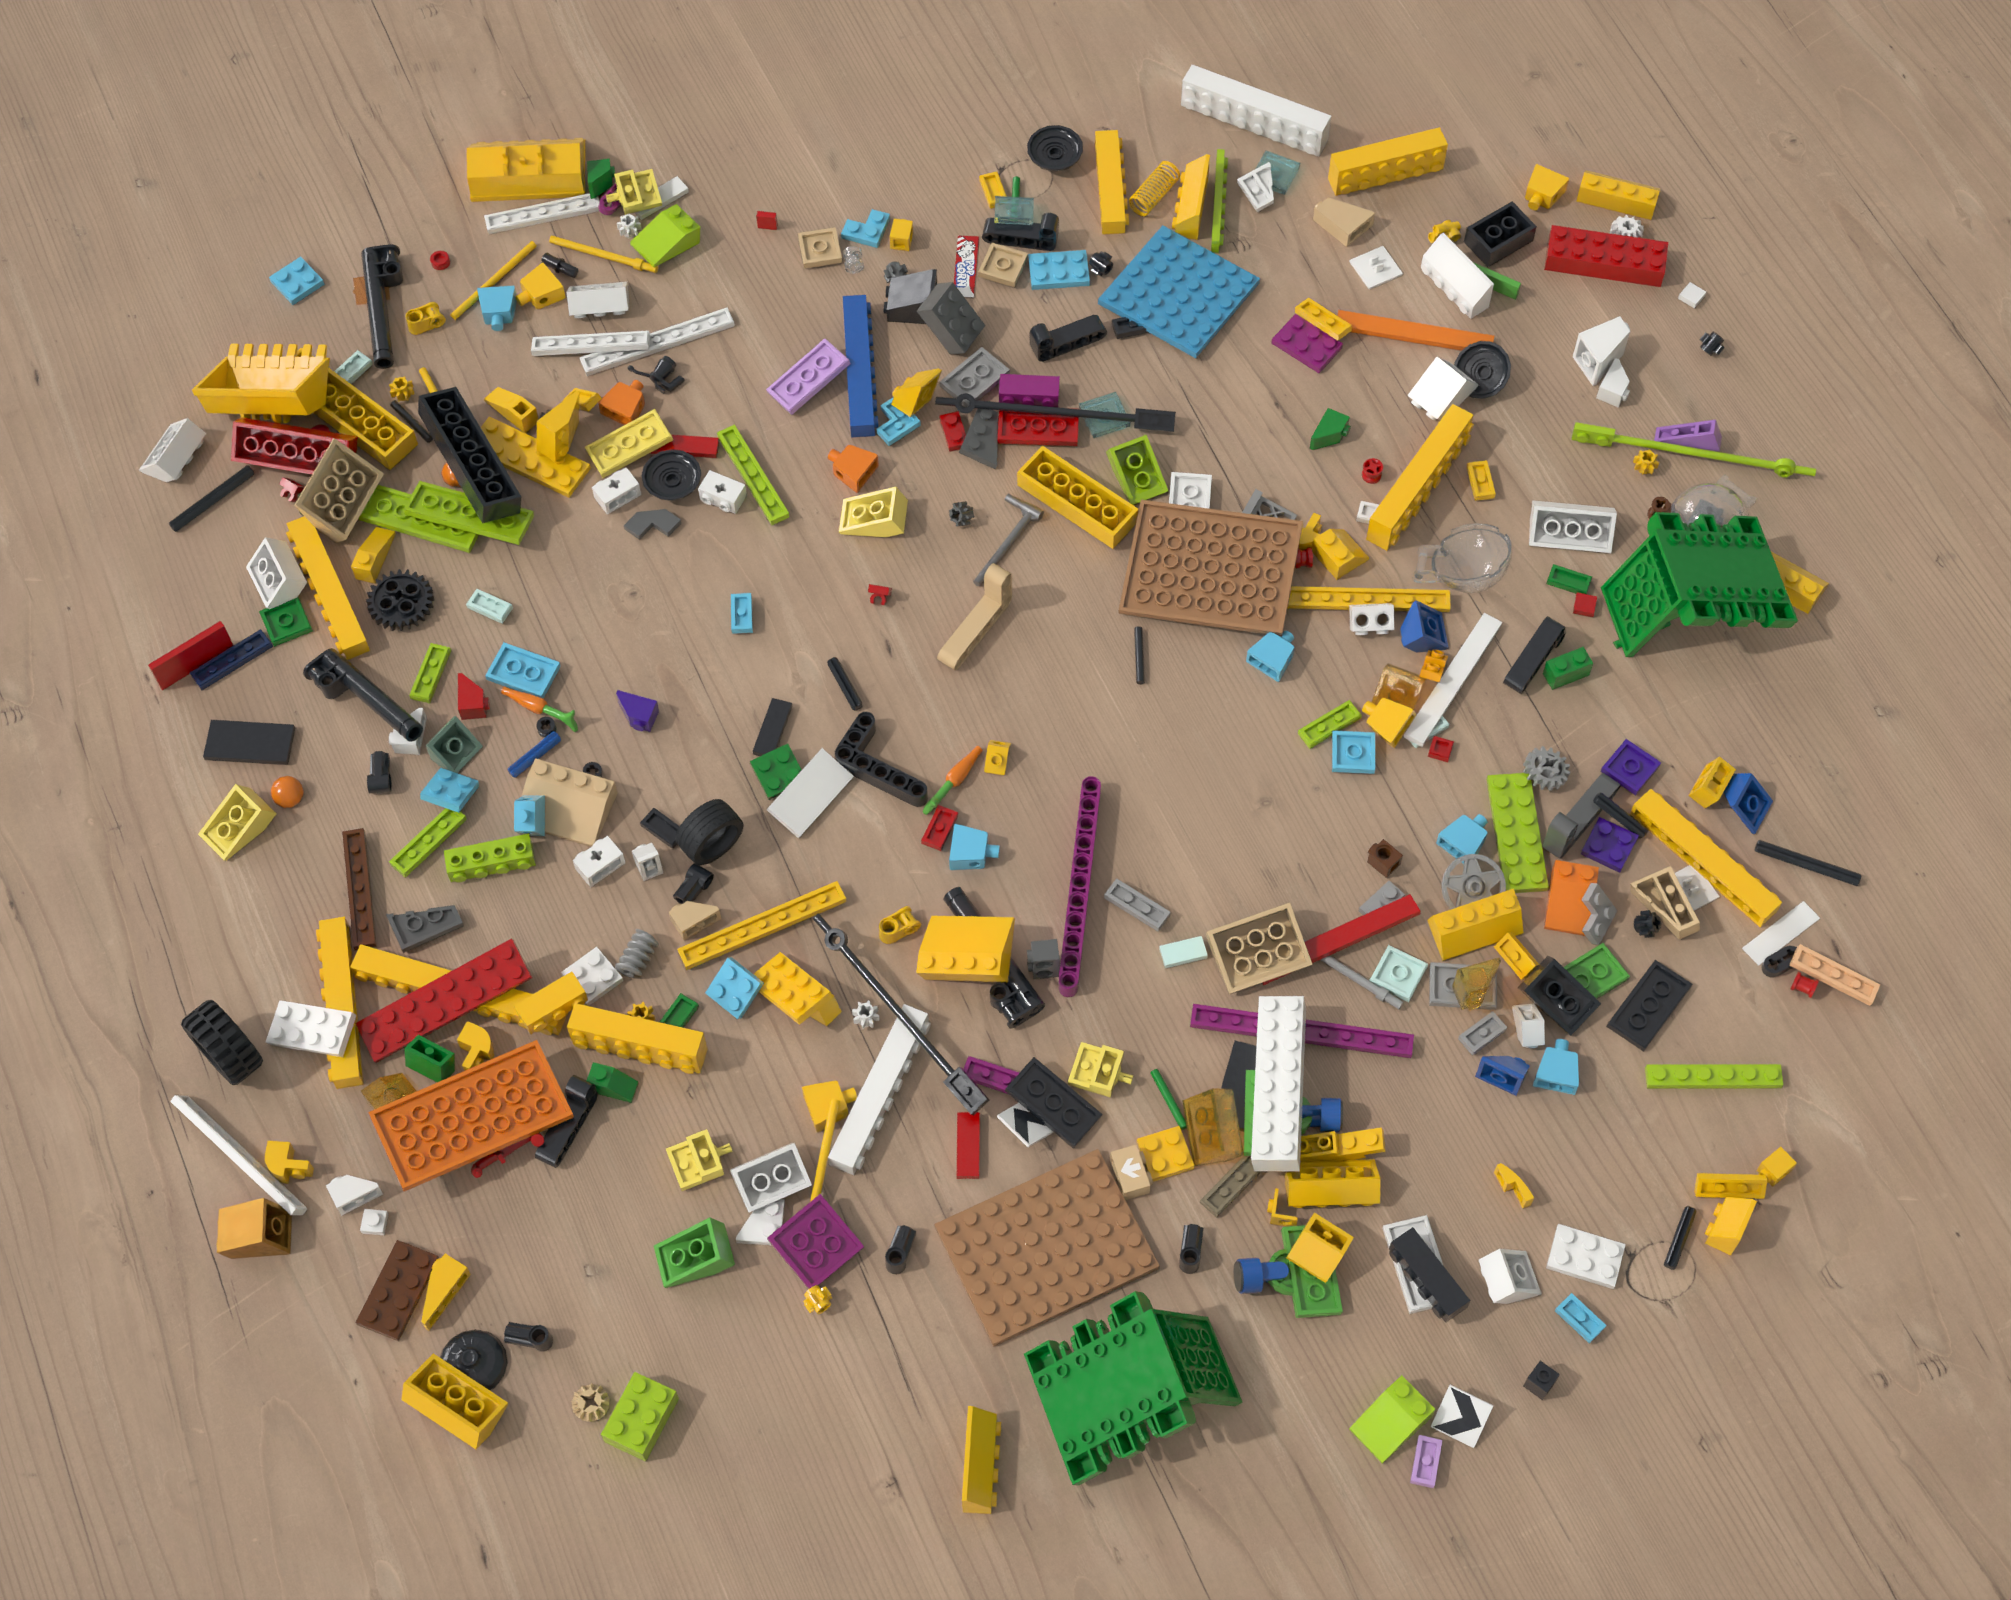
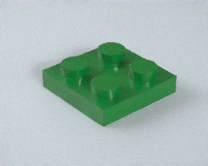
(776, 770)

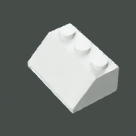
(598, 299)
(173, 451)
(276, 573)
(770, 1177)

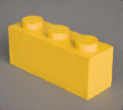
(551, 1003)

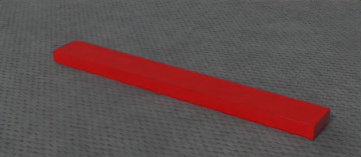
(1360, 929)

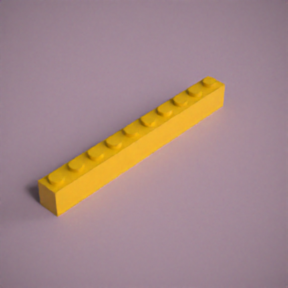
(409, 975)

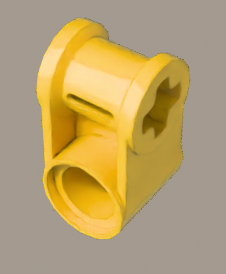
(423, 318)
(901, 923)

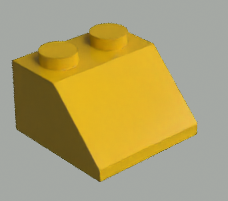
(916, 391)
(1338, 552)
(1729, 1224)

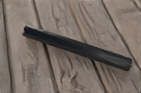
(211, 498)
(1808, 862)

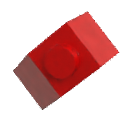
(471, 699)

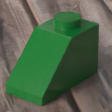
(600, 176)
(1330, 429)
(612, 1082)

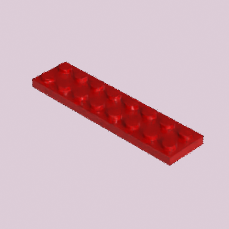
(444, 1000)

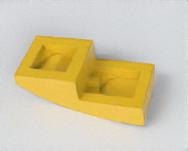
(1510, 1180)

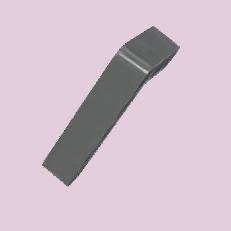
(1568, 828)

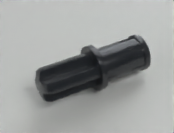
(559, 265)

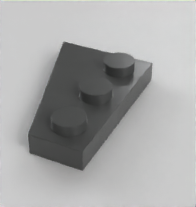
(982, 437)
(422, 927)

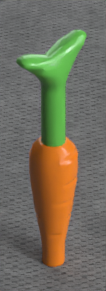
(539, 706)
(954, 778)

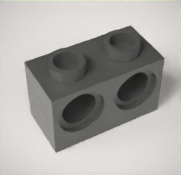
(1044, 959)

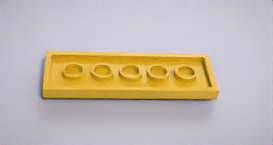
(520, 454)

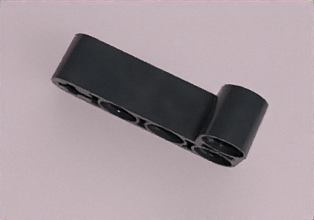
(1034, 236)
(1066, 338)
(1546, 637)
(558, 1139)

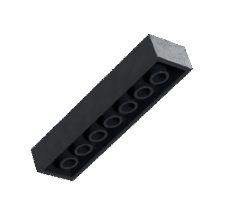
(469, 455)

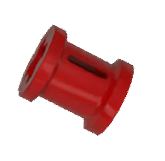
(1804, 984)

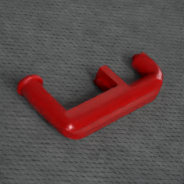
(476, 1170)

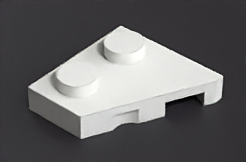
(762, 1224)

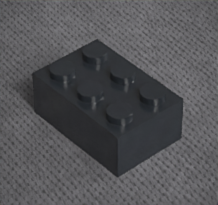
(1500, 234)

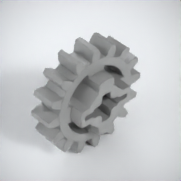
(1548, 768)

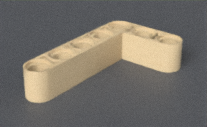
(980, 620)

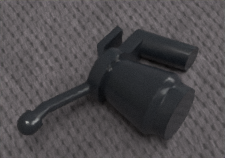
(662, 370)

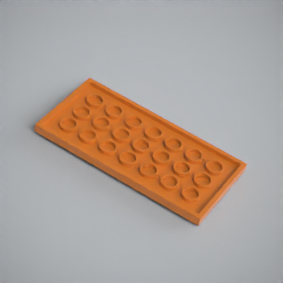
(470, 1115)

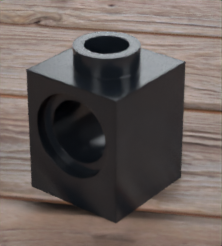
(1541, 1380)

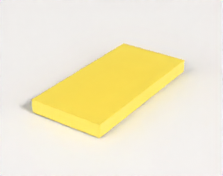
(628, 443)

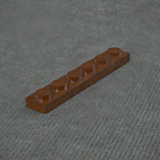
(359, 888)

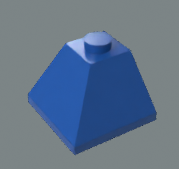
(1423, 629)
(1748, 799)
(1503, 1072)

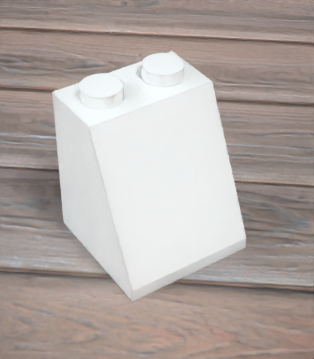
(1599, 347)
(1440, 388)

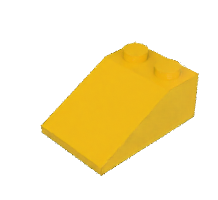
(558, 428)

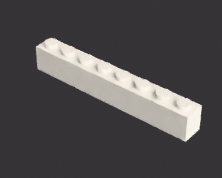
(877, 1093)

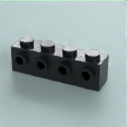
(1429, 1275)

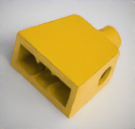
(1545, 187)
(540, 288)
(1389, 719)
(818, 1101)

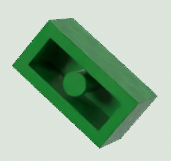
(1567, 668)
(429, 1059)

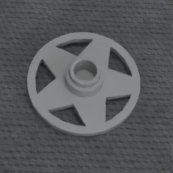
(1473, 883)

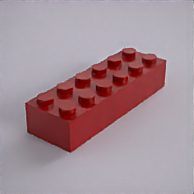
(1606, 256)
(282, 445)

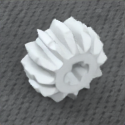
(1627, 227)

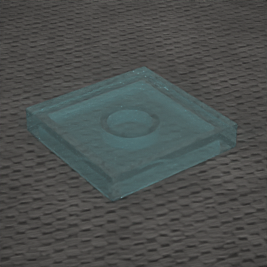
(1282, 170)
(1014, 210)
(1105, 403)

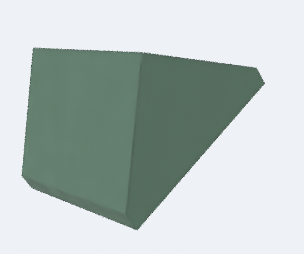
(453, 746)

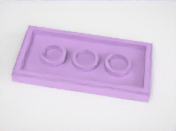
(808, 376)

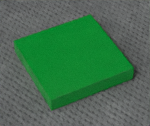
(286, 622)

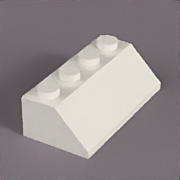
(1457, 276)
(1572, 526)

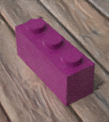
(1029, 389)

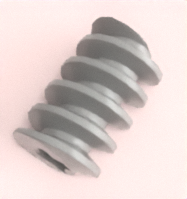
(636, 953)

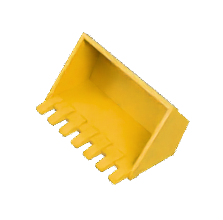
(526, 169)
(266, 383)

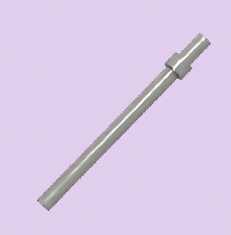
(1381, 993)

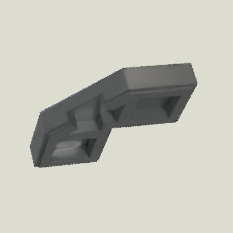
(643, 521)

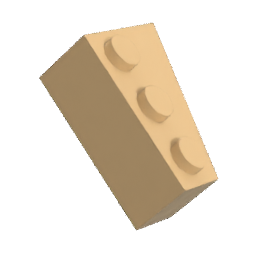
(1666, 898)

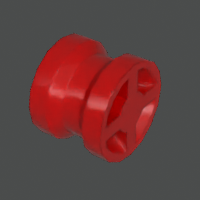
(1375, 466)
(1304, 558)

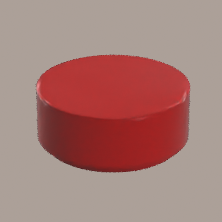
(440, 260)

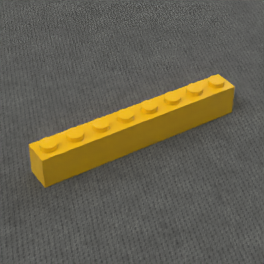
(328, 588)
(1706, 857)
(340, 995)

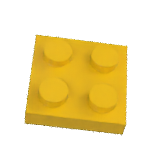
(1165, 1153)

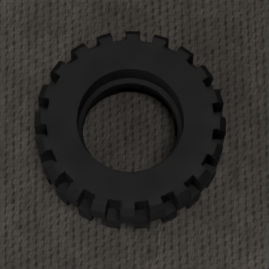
(222, 1042)

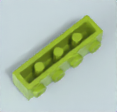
(489, 858)

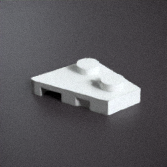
(1258, 187)

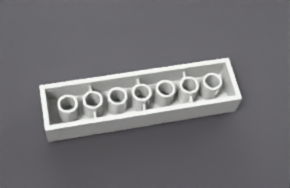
(1255, 110)
(1279, 1084)

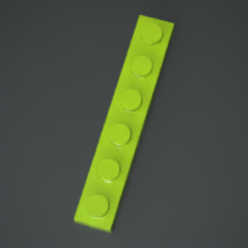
(1219, 207)
(753, 475)
(1713, 1076)

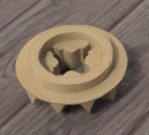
(592, 1412)

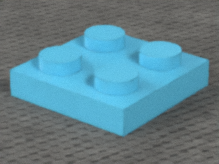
(296, 280)
(1353, 752)
(449, 790)
(734, 988)

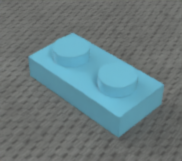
(741, 613)
(1580, 1318)

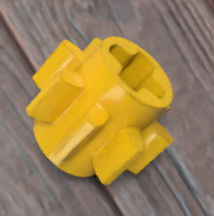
(401, 389)
(1646, 462)
(641, 1009)
(817, 1299)

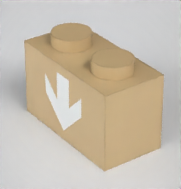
(1130, 1172)

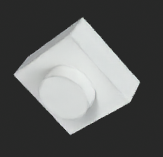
(374, 1222)

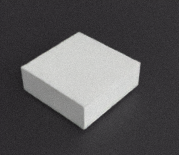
(1692, 295)
(1365, 511)

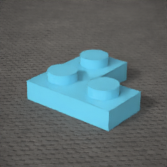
(868, 233)
(898, 425)

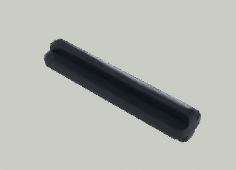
(844, 683)
(1620, 815)
(1680, 1237)

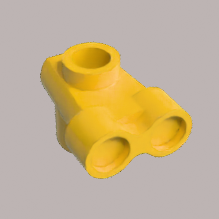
(1449, 228)

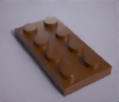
(397, 1290)

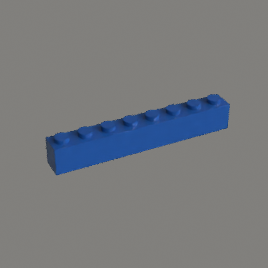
(860, 370)

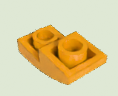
(1433, 665)

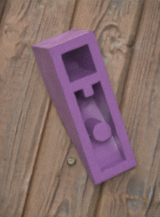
(1696, 435)

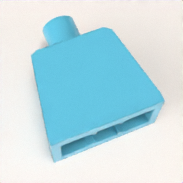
(497, 305)
(1272, 654)
(530, 815)
(1463, 836)
(970, 848)
(1558, 1069)

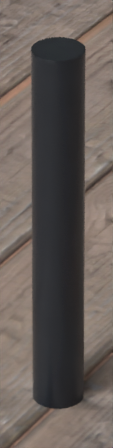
(411, 421)
(1139, 656)

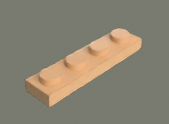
(1834, 974)

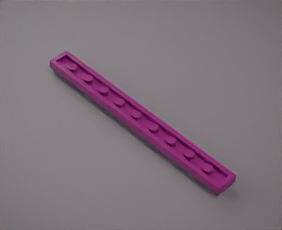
(1315, 1031)

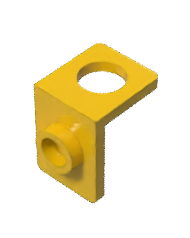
(996, 757)
(1276, 1218)

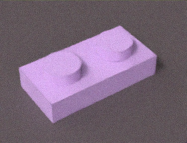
(1426, 1461)

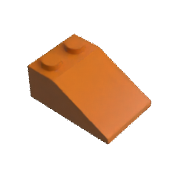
(1567, 887)

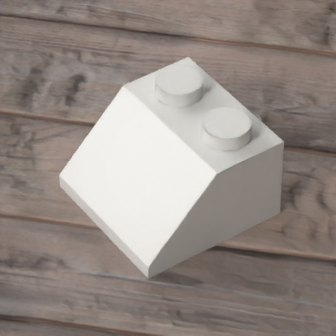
(1509, 1276)

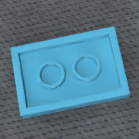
(1058, 269)
(522, 670)

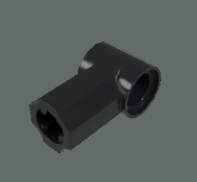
(379, 779)
(695, 881)
(1191, 1247)
(900, 1248)
(526, 1336)

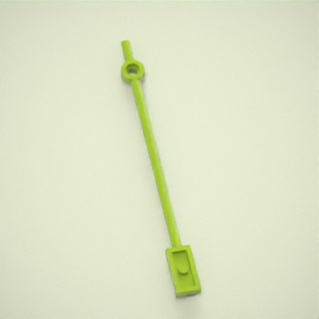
(1605, 436)

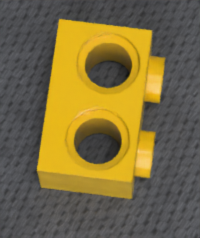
(1712, 782)

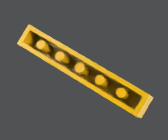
(1110, 182)

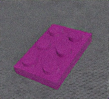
(1307, 343)

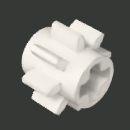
(629, 226)
(865, 1008)

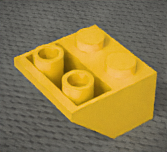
(1320, 1247)

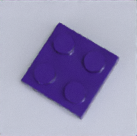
(1631, 767)
(1609, 844)

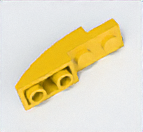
(1342, 1146)

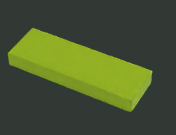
(430, 673)
(1332, 721)

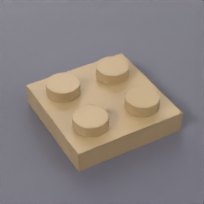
(819, 247)
(1003, 264)

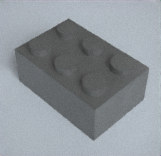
(951, 318)

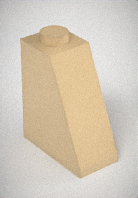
(1343, 219)

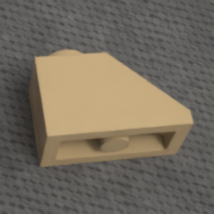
(693, 917)

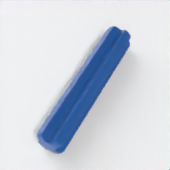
(536, 752)

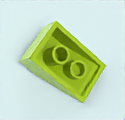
(667, 236)
(1137, 470)
(1392, 1419)

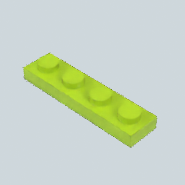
(427, 841)

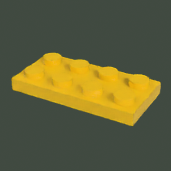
(791, 988)

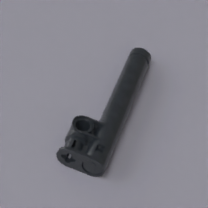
(379, 271)
(336, 675)
(1020, 998)

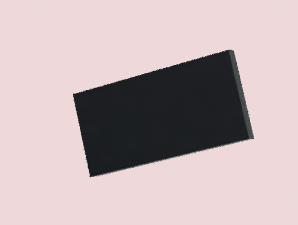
(249, 742)
(1649, 1005)
(1241, 1059)
(1053, 1102)

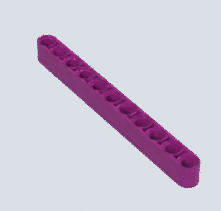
(1079, 894)

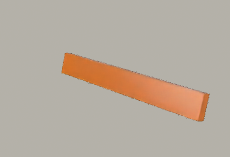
(1412, 331)

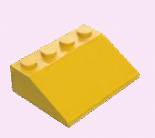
(966, 949)

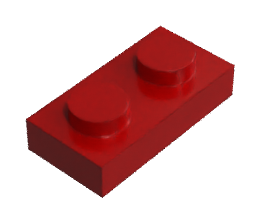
(953, 430)
(939, 828)

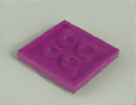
(815, 1242)

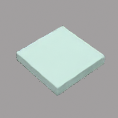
(1399, 973)

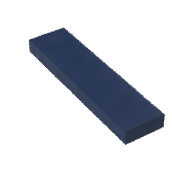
(231, 659)

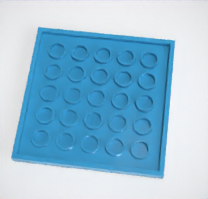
(1179, 291)

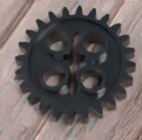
(400, 600)

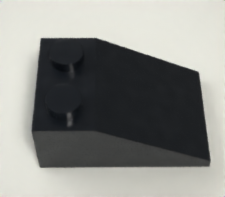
(1559, 995)

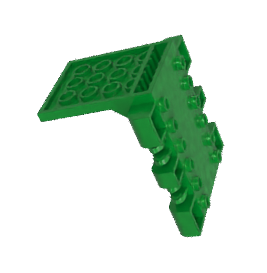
(1697, 576)
(1126, 1379)

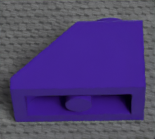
(638, 710)

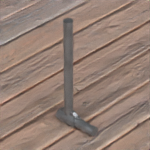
(1029, 513)

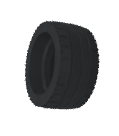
(709, 832)

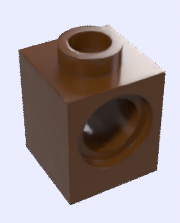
(1384, 866)

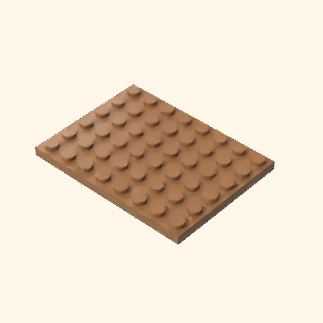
(1211, 567)
(1046, 1247)

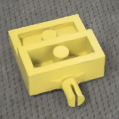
(636, 191)
(1098, 1069)
(696, 1160)

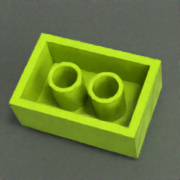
(640, 1416)

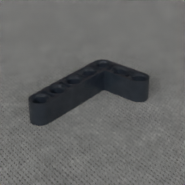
(874, 767)

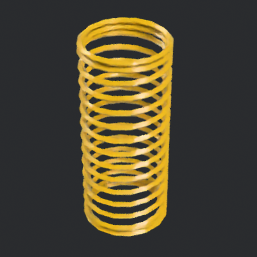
(1142, 201)

